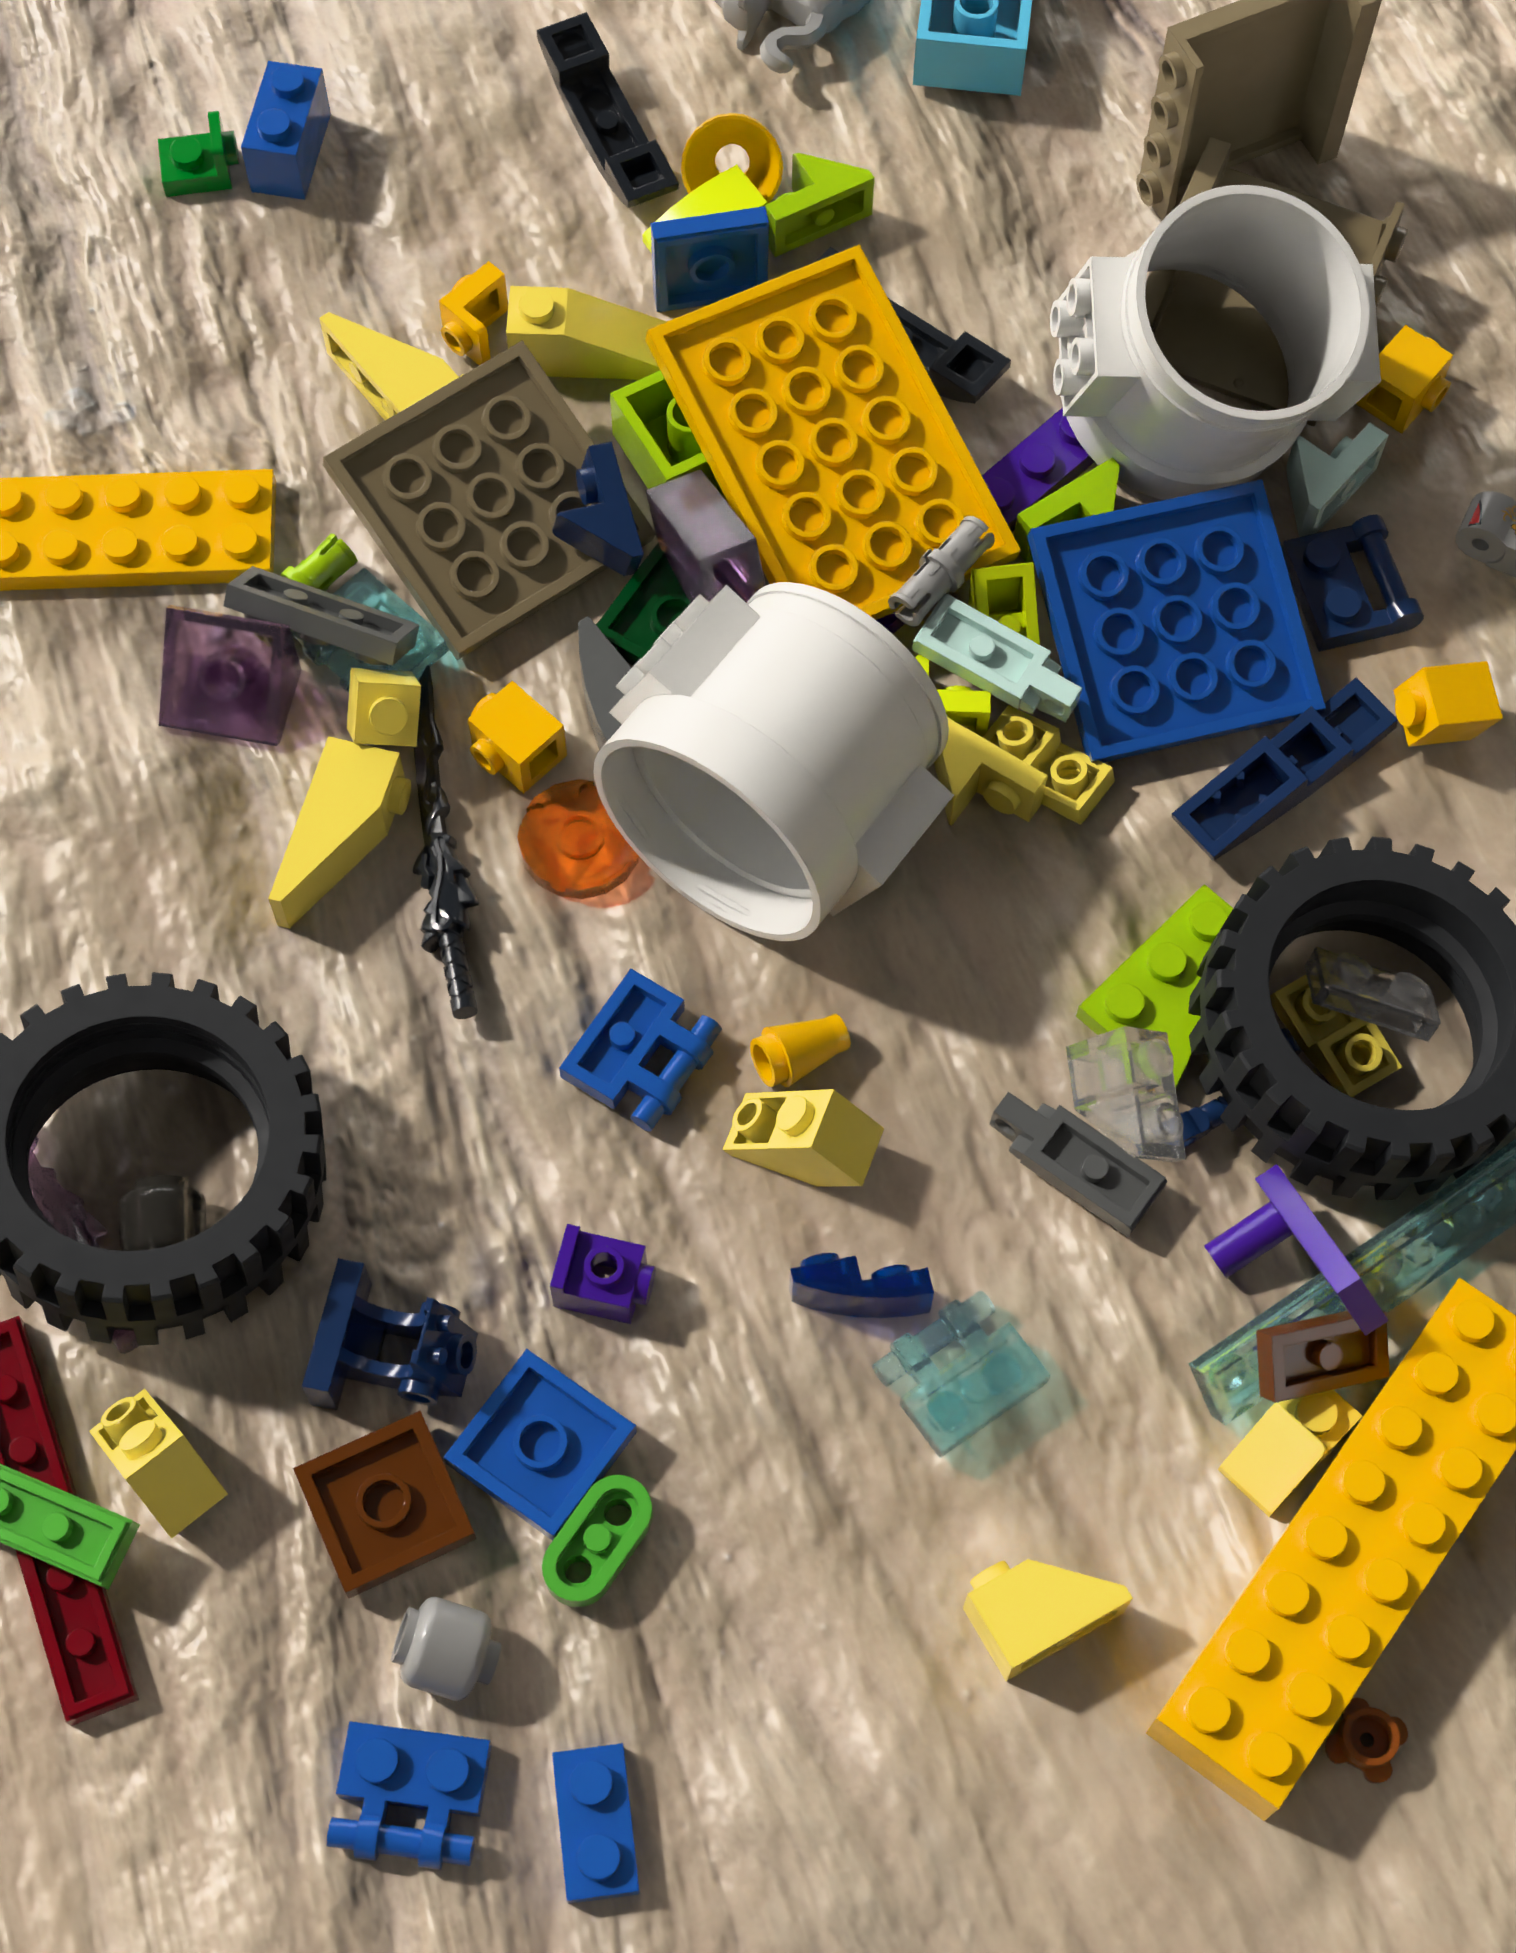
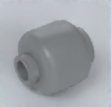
(445, 1648)

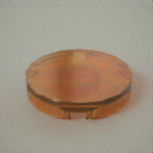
(573, 843)

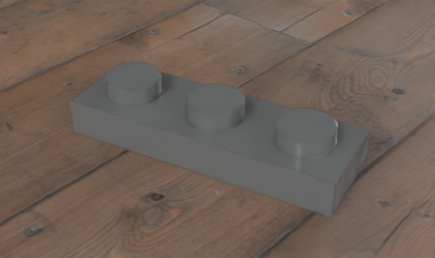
(322, 616)

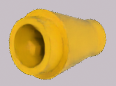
(795, 1049)

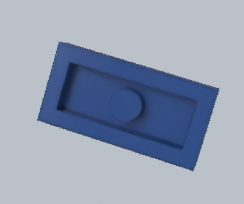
(595, 1823)

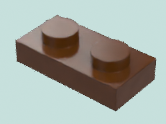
(1319, 1356)

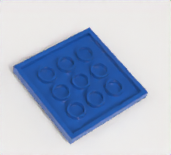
(1175, 621)

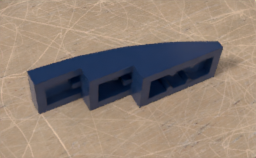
(1284, 770)

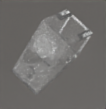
(1129, 1091)

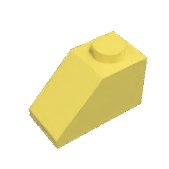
(1038, 1611)

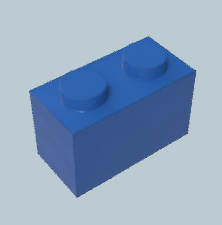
(286, 130)

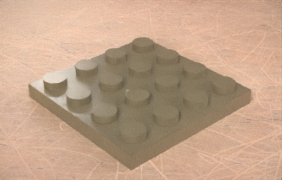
(470, 495)

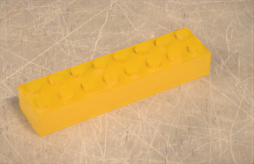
(1351, 1559)

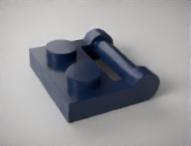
(1332, 589)

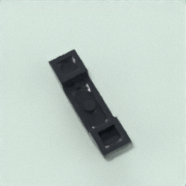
(602, 114)
(959, 367)

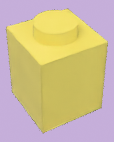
(383, 707)

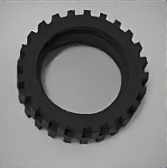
(184, 1033)
(1289, 1106)

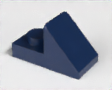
(607, 526)

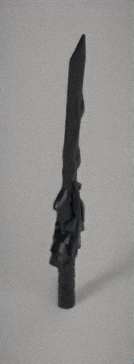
(438, 864)

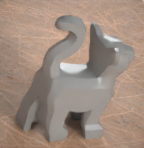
(812, 20)

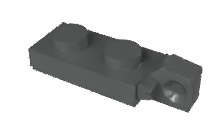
(1079, 1161)

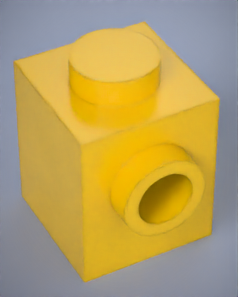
(1411, 379)
(1447, 703)
(515, 737)

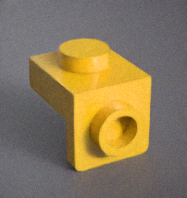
(470, 309)

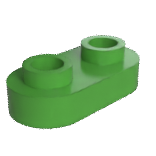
(595, 1541)

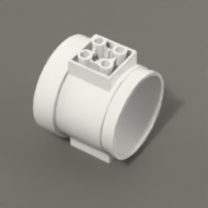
(1138, 408)
(774, 757)

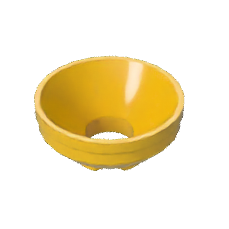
(764, 153)

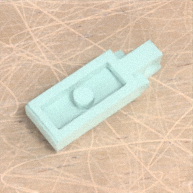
(995, 659)

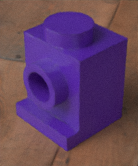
(581, 1291)

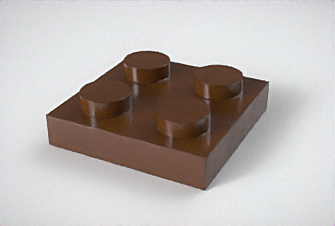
(384, 1504)

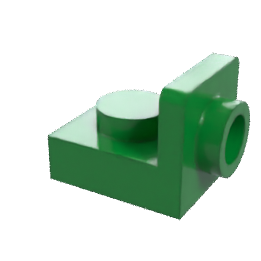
(198, 161)

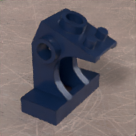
(354, 1333)

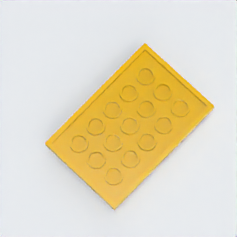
(826, 431)

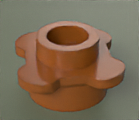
(1387, 1736)

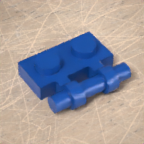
(625, 1037)
(416, 1772)

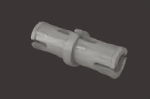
(941, 570)

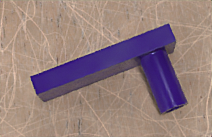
(1277, 1221)

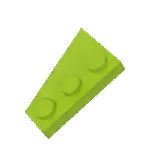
(1157, 980)

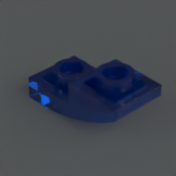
(837, 1288)

